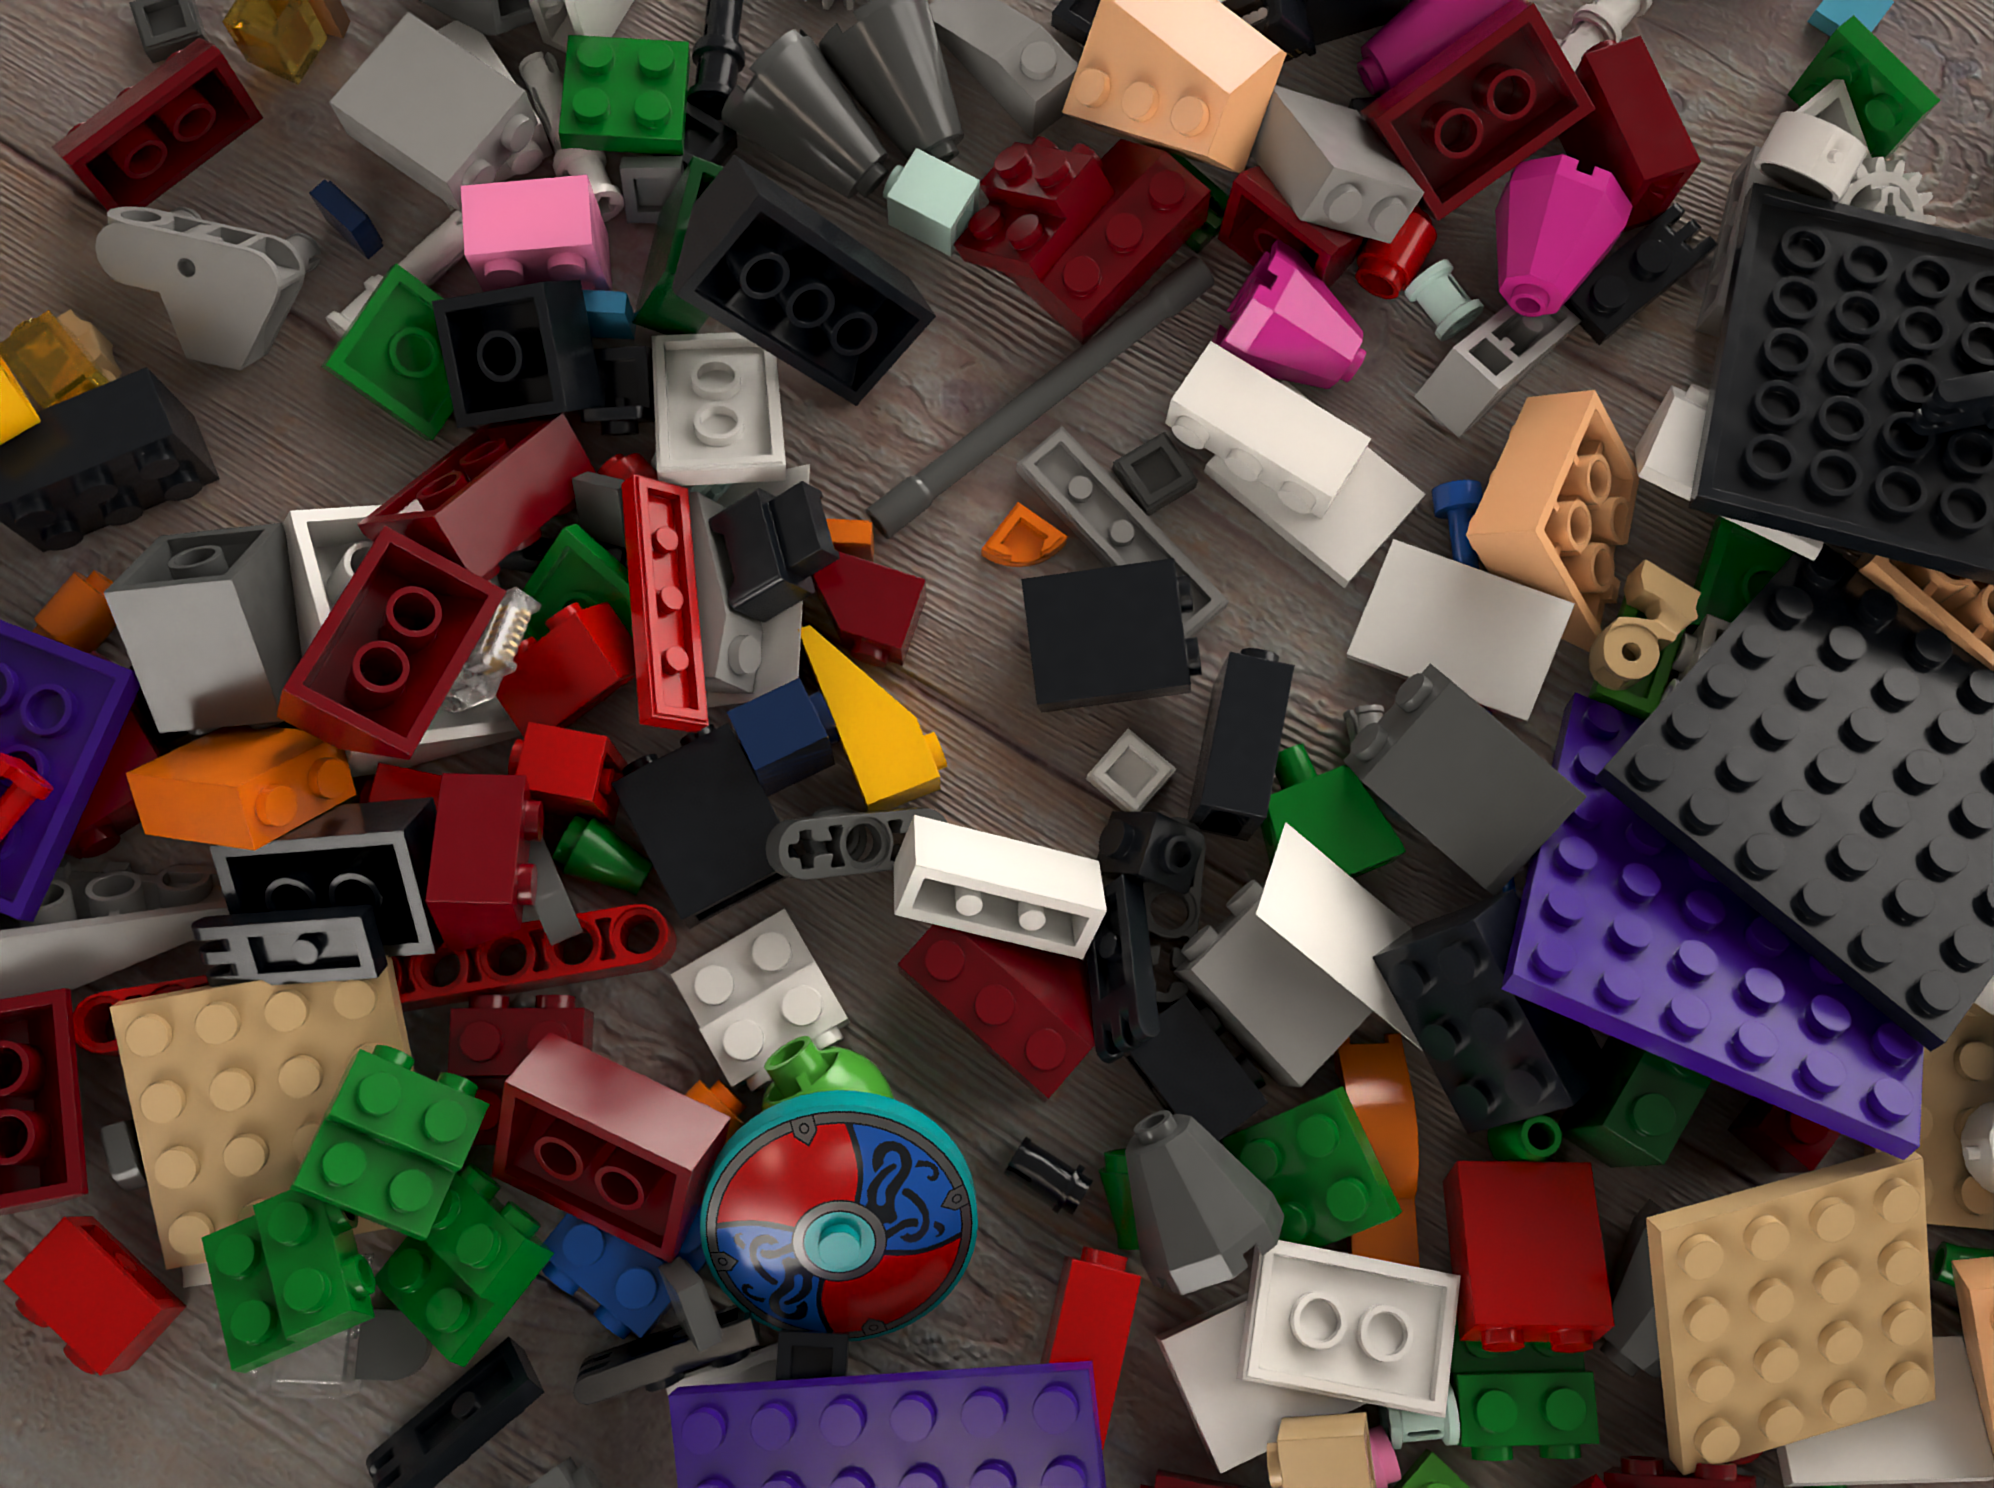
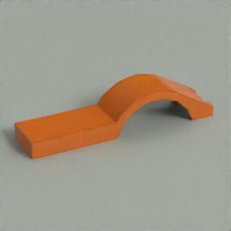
(1385, 1105)

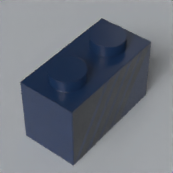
(786, 735)

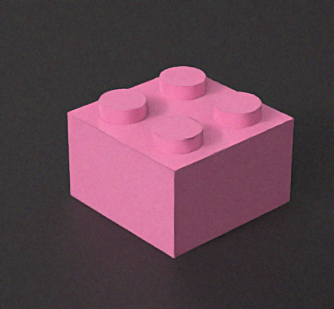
(535, 233)

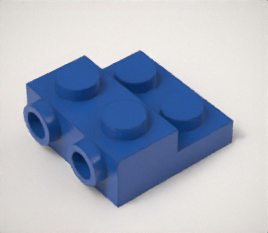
(616, 1273)

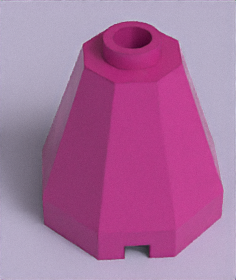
(1554, 231)
(1292, 323)

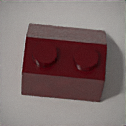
(1260, 216)
(482, 857)

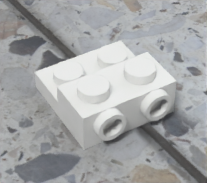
(759, 997)

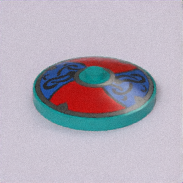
(839, 1215)

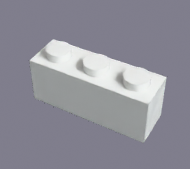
(1265, 431)
(998, 887)

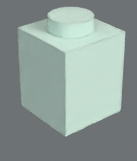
(931, 200)

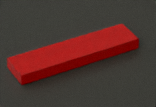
(664, 605)

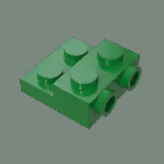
(391, 1141)
(467, 1268)
(287, 1278)
(1522, 1400)

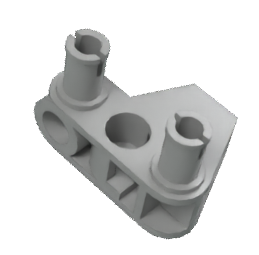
(218, 294)

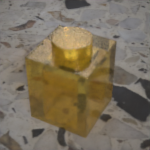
(276, 35)
(50, 360)

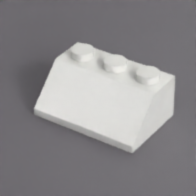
(1670, 455)

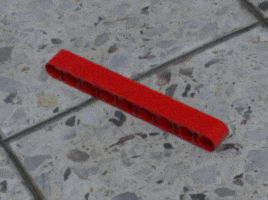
(477, 976)

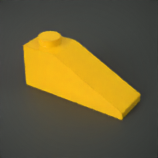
(876, 732)

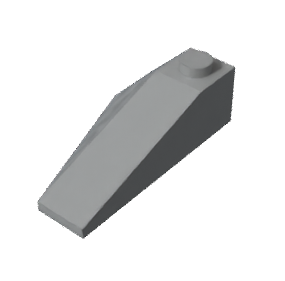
(103, 924)

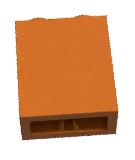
(240, 786)

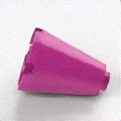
(1418, 36)

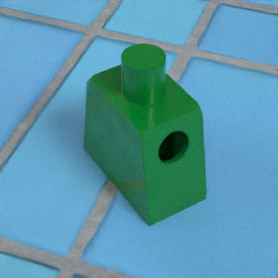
(1330, 813)

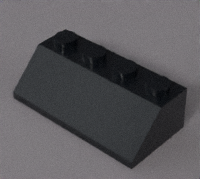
(796, 283)

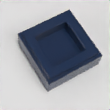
(347, 218)

